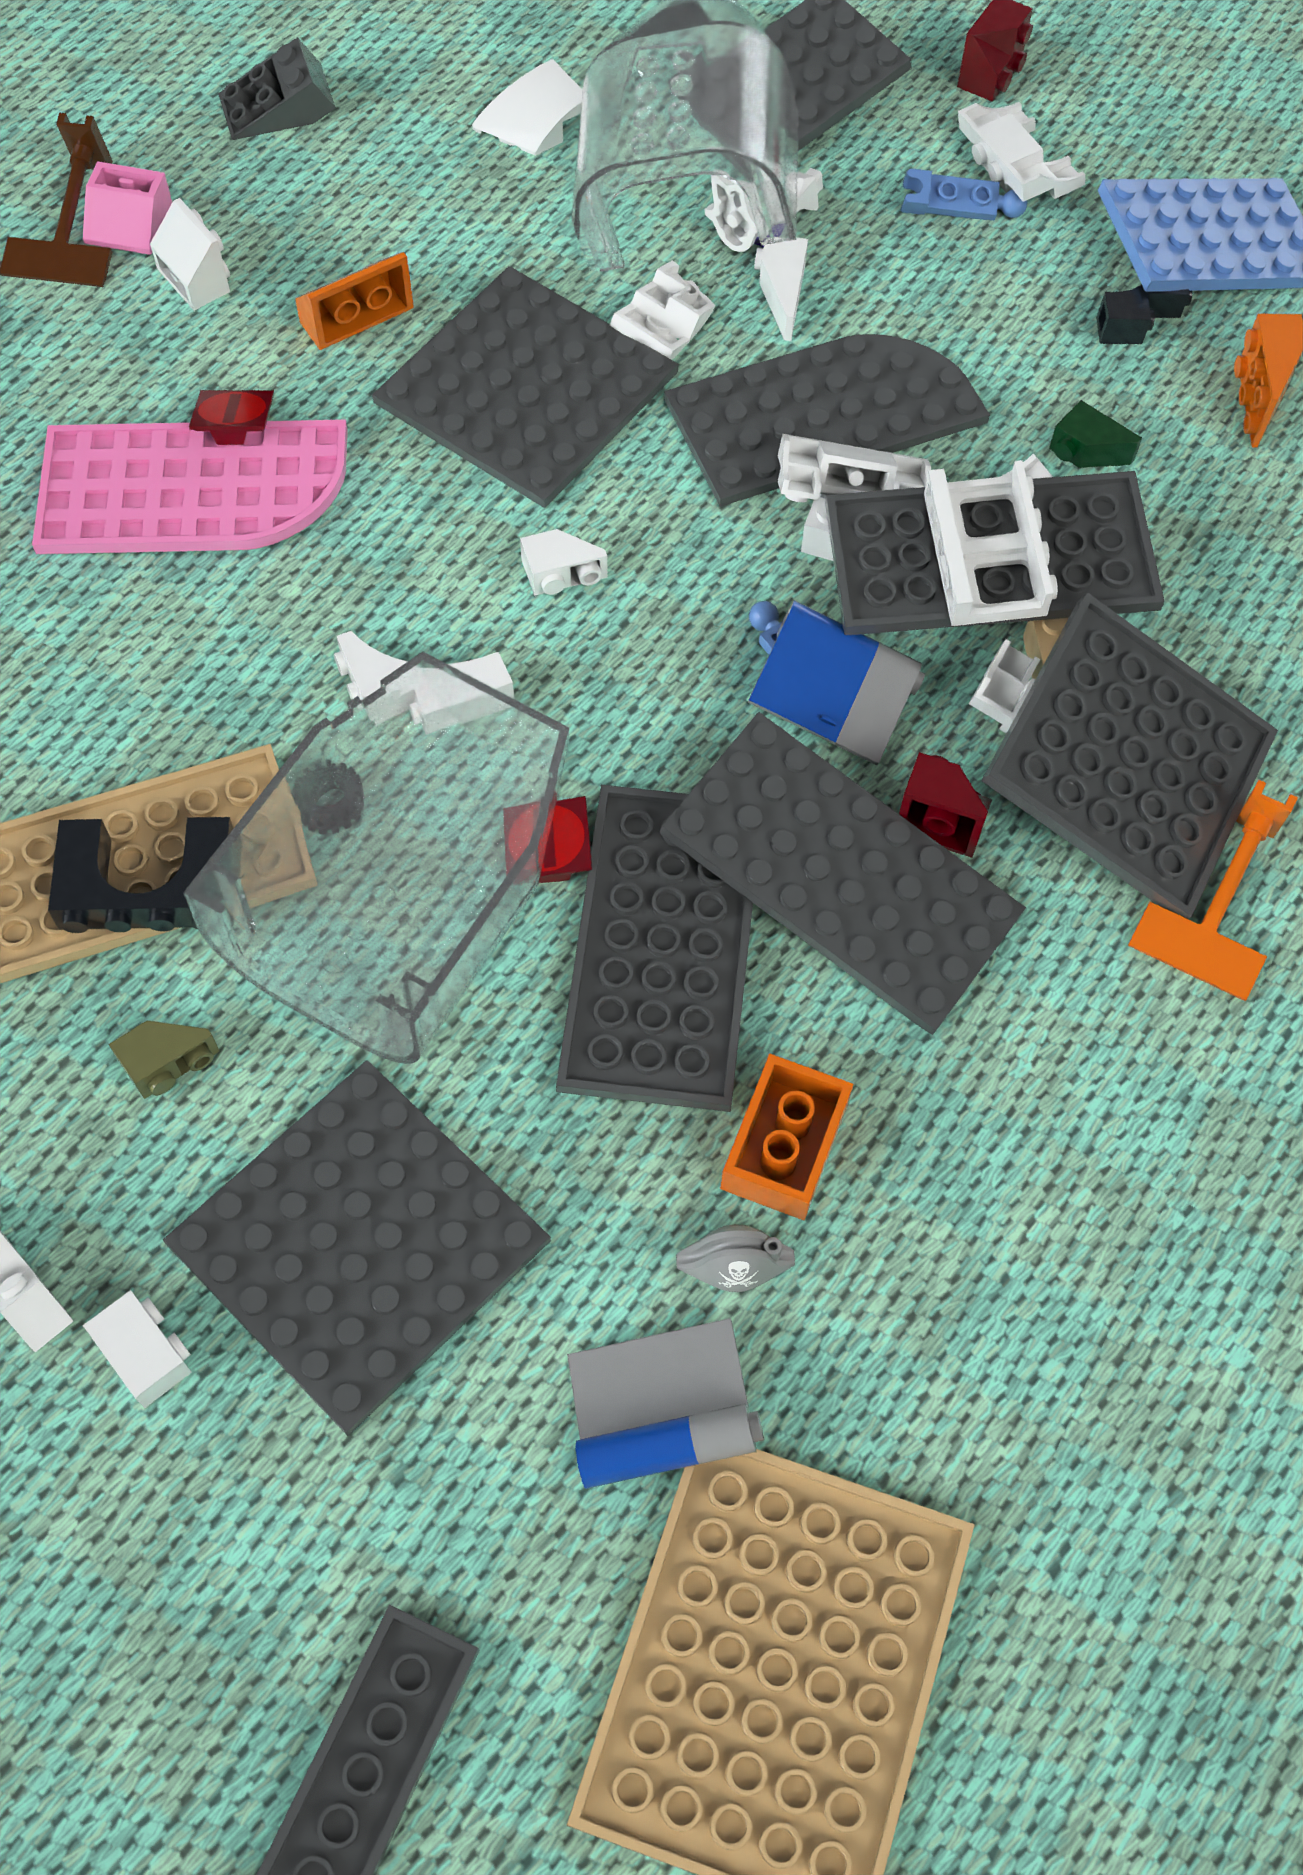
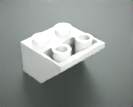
(190, 256)

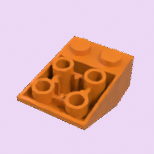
(1267, 367)

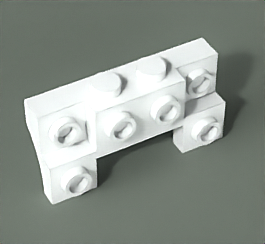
(1012, 155)
(836, 468)
(1005, 685)

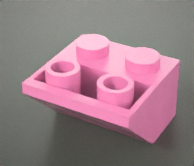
(124, 207)

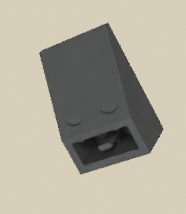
(277, 94)

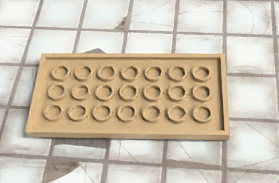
(145, 853)

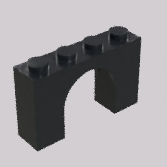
(85, 900)

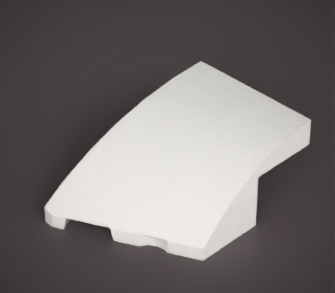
(533, 109)
(665, 311)

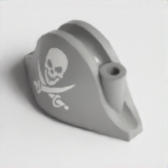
(736, 1258)

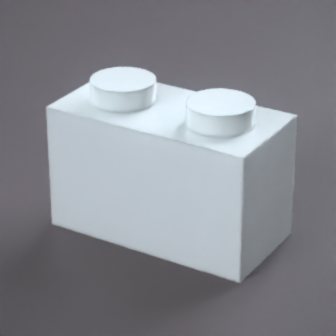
(138, 1348)

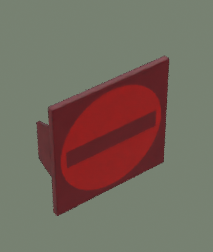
(231, 413)
(568, 841)

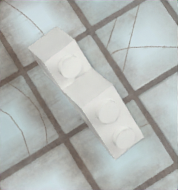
(27, 1301)

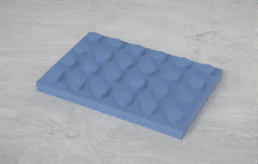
(1208, 232)

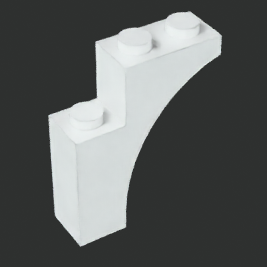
(369, 666)

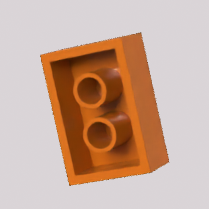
(786, 1136)

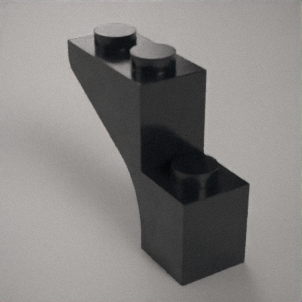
(1129, 314)

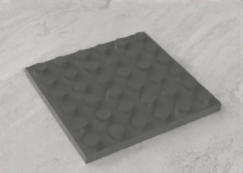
(525, 385)
(1131, 756)
(357, 1245)

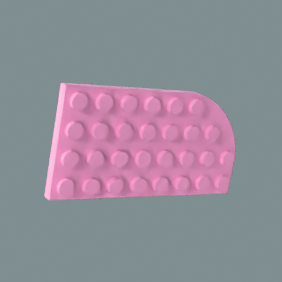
(182, 491)

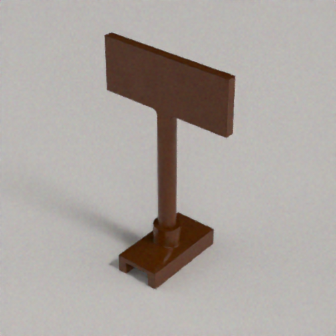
(57, 258)

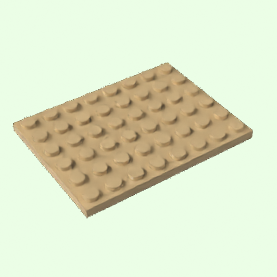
(774, 1674)

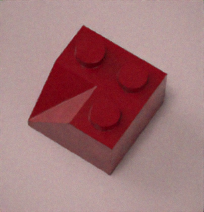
(995, 48)
(944, 804)

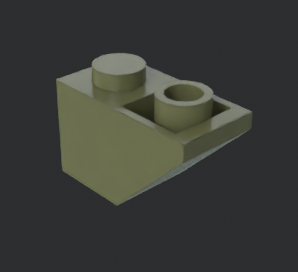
(161, 1053)

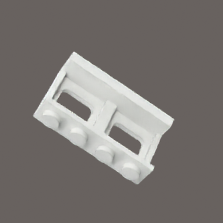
(962, 555)

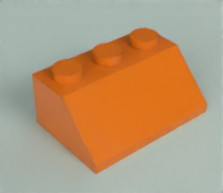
(356, 301)

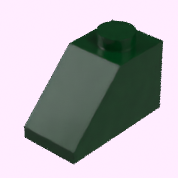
(1093, 439)

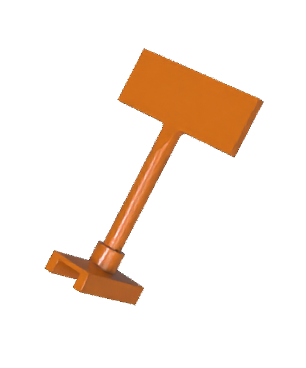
(1199, 947)

